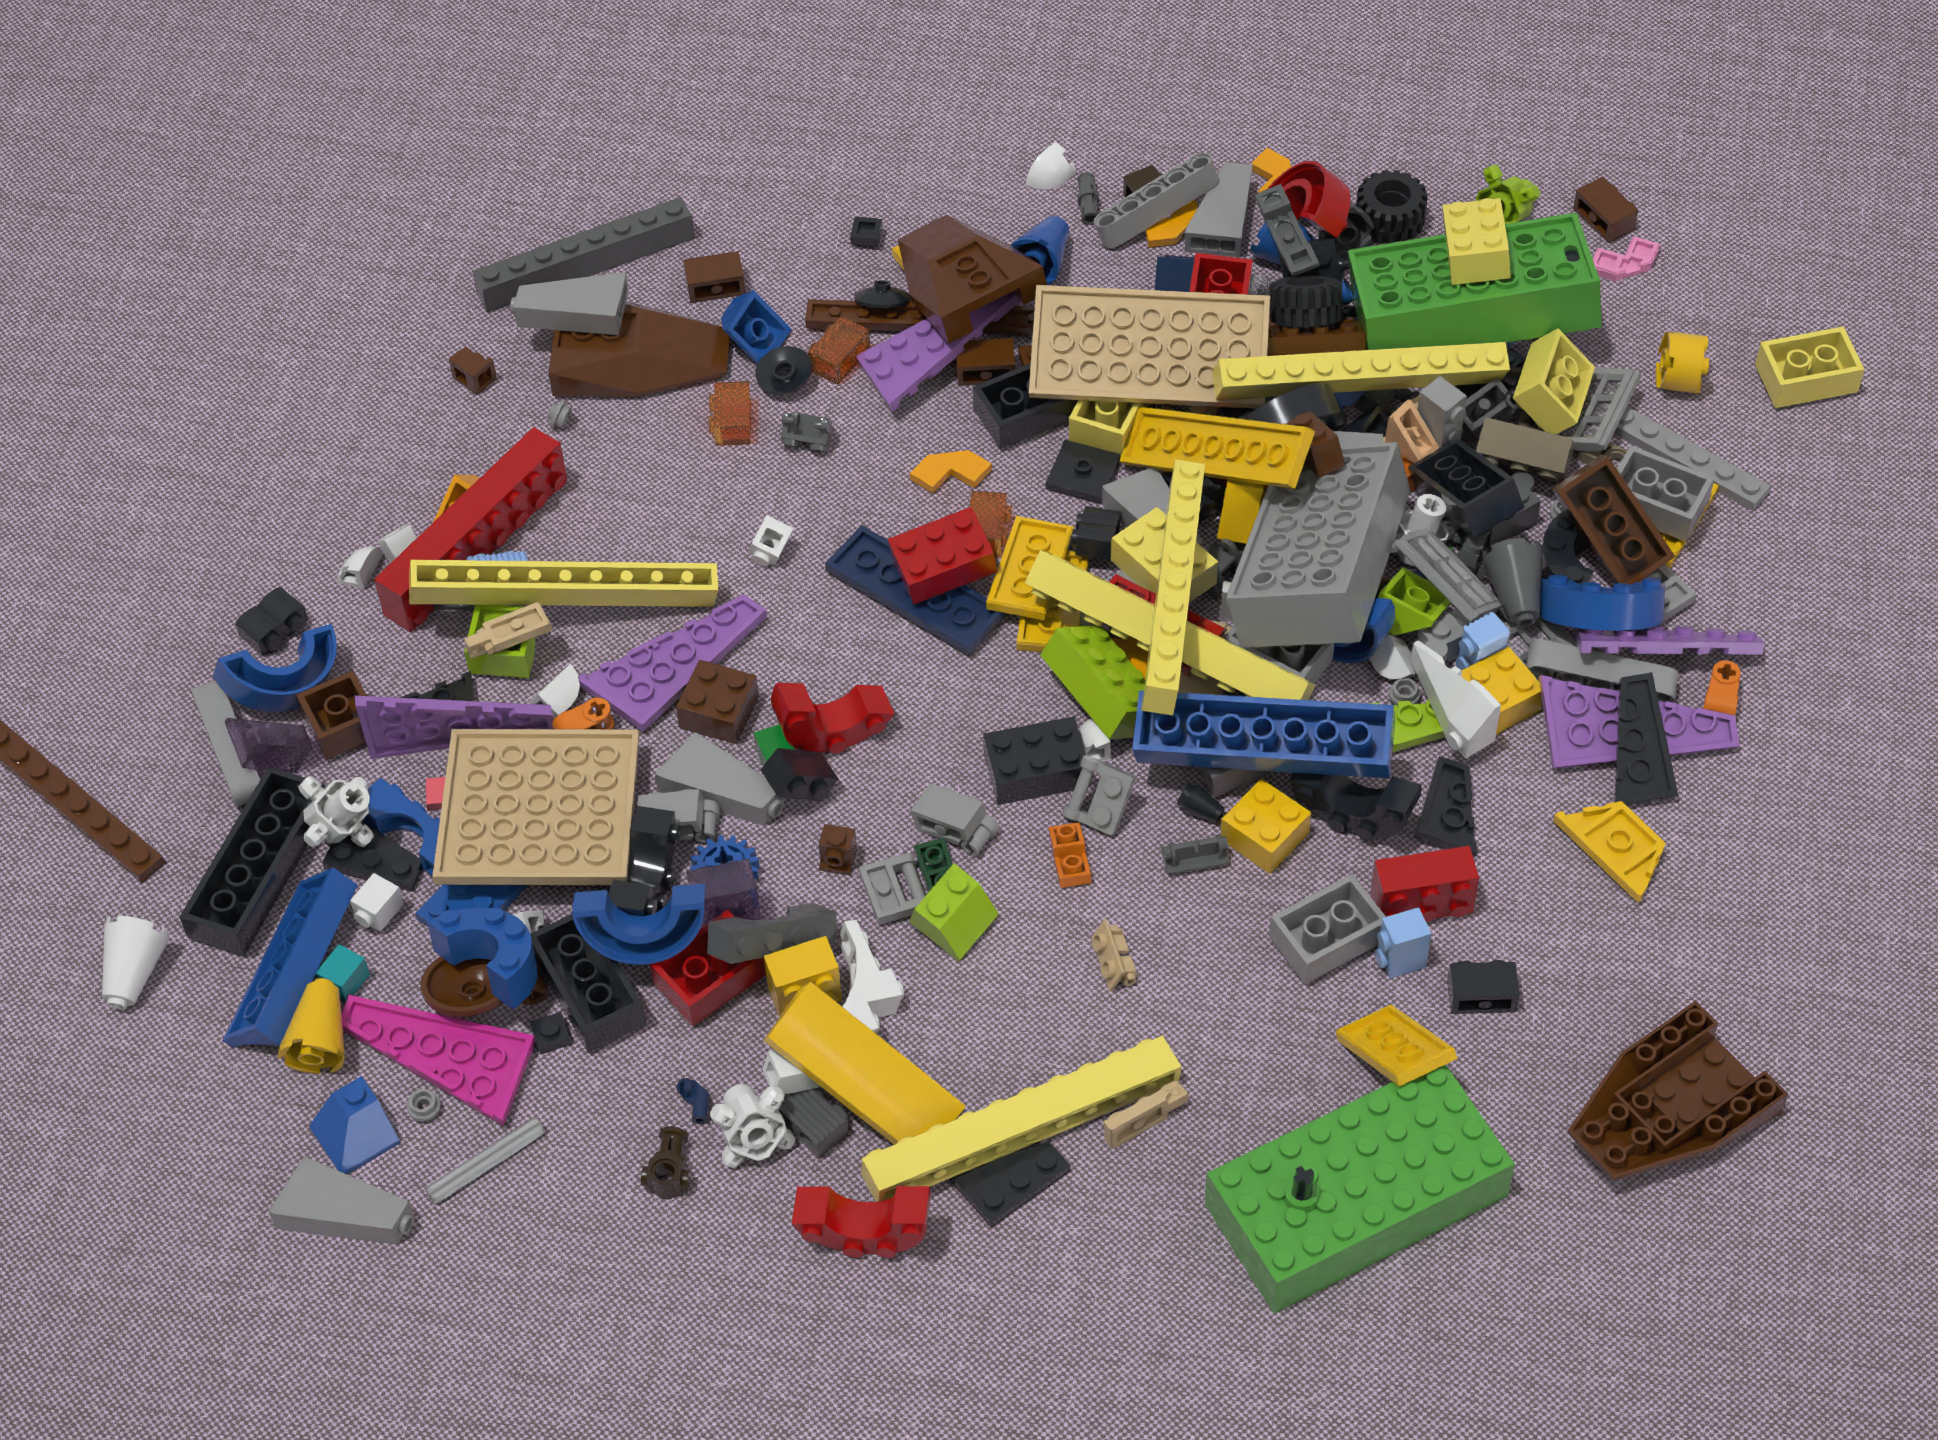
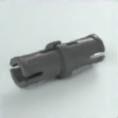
(1087, 197)

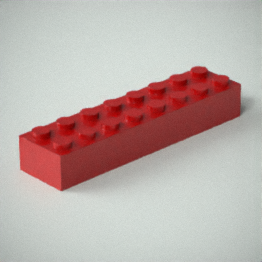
(477, 520)

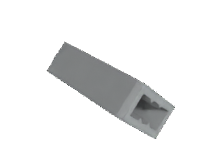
(1222, 215)
(575, 304)
(1137, 496)
(720, 778)
(339, 1206)

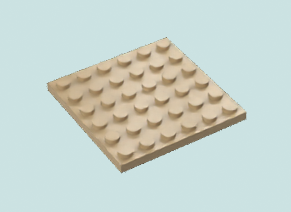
(537, 807)

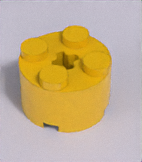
(1681, 362)

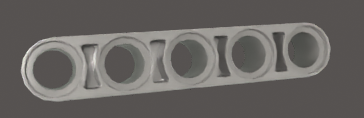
(1156, 200)
(1596, 668)
(214, 710)

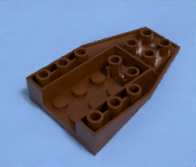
(960, 270)
(647, 357)
(1673, 1099)

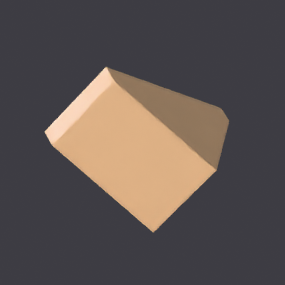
(1410, 432)

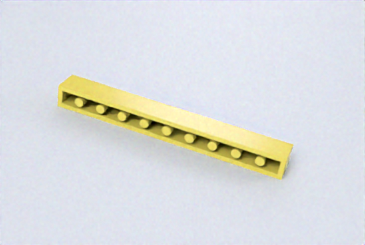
(1360, 369)
(562, 583)
(1173, 588)
(1134, 617)
(1021, 1119)

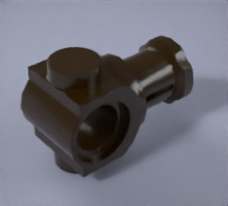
(668, 1162)

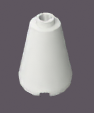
(129, 958)

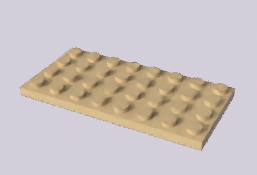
(1142, 344)

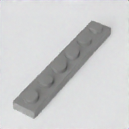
(1667, 444)

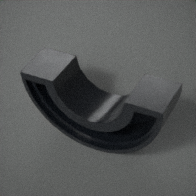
(1314, 398)
(1560, 548)
(1357, 808)
(650, 863)

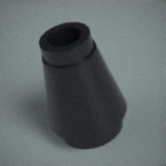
(1200, 803)

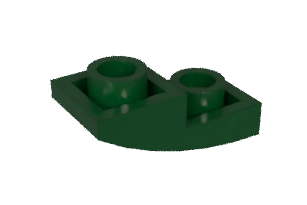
(933, 861)

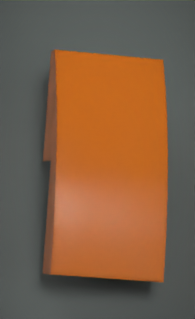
(1069, 855)

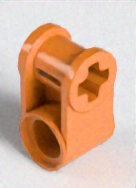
(1723, 688)
(584, 718)

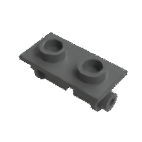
(1195, 854)

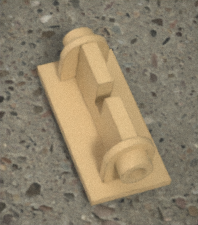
(1109, 944)

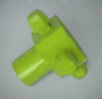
(1515, 194)

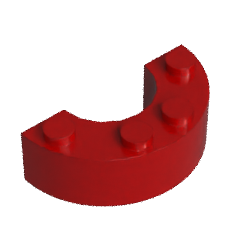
(1317, 196)
(830, 725)
(862, 1226)

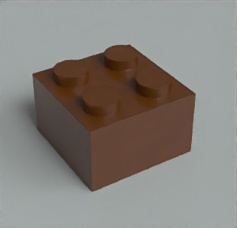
(717, 701)
(332, 714)

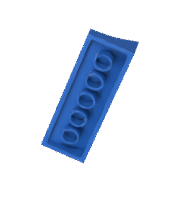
(291, 959)

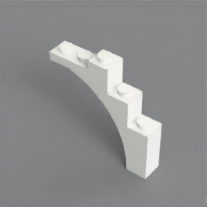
(870, 996)

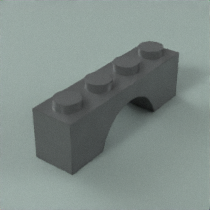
(746, 939)

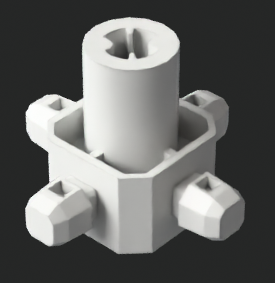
(1426, 514)
(336, 811)
(751, 1124)

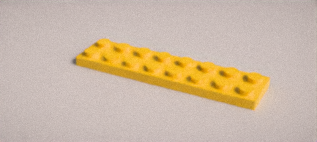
(1227, 446)

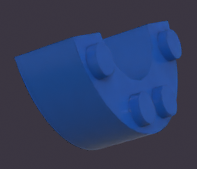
(1600, 607)
(1377, 627)
(275, 688)
(492, 936)
(640, 938)

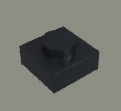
(866, 231)
(550, 1033)

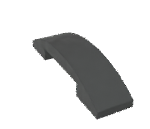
(1286, 231)

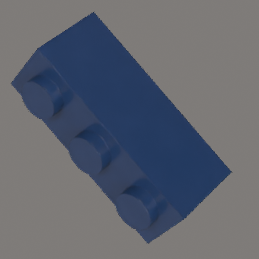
(1173, 273)

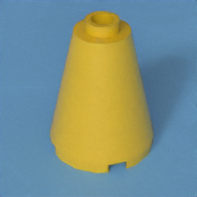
(315, 1031)

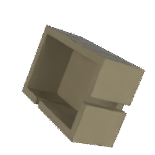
(1526, 449)

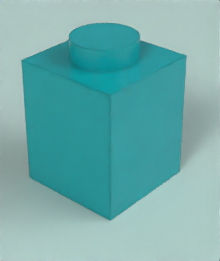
(345, 970)

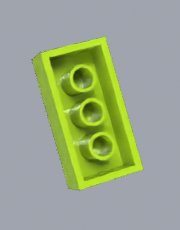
(1097, 676)

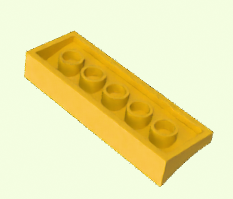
(859, 1067)

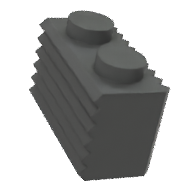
(814, 1119)

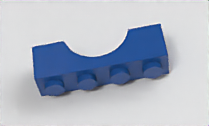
(393, 811)

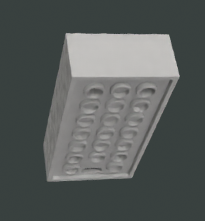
(1320, 552)

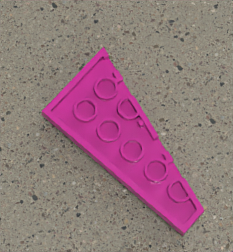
(459, 1056)

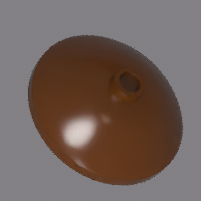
(458, 988)

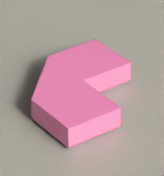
(1637, 260)

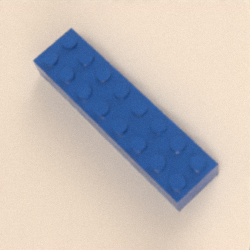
(1268, 735)

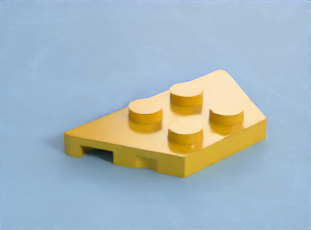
(1617, 843)

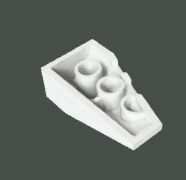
(1462, 707)

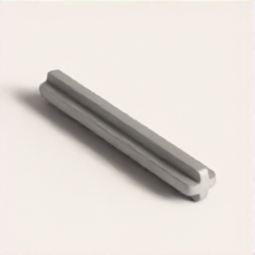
(485, 1160)

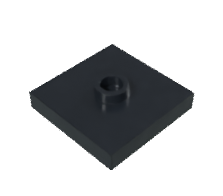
(1082, 471)

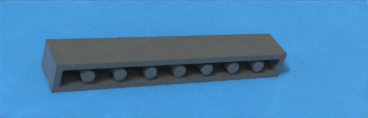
(586, 252)

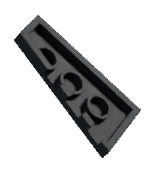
(1642, 749)

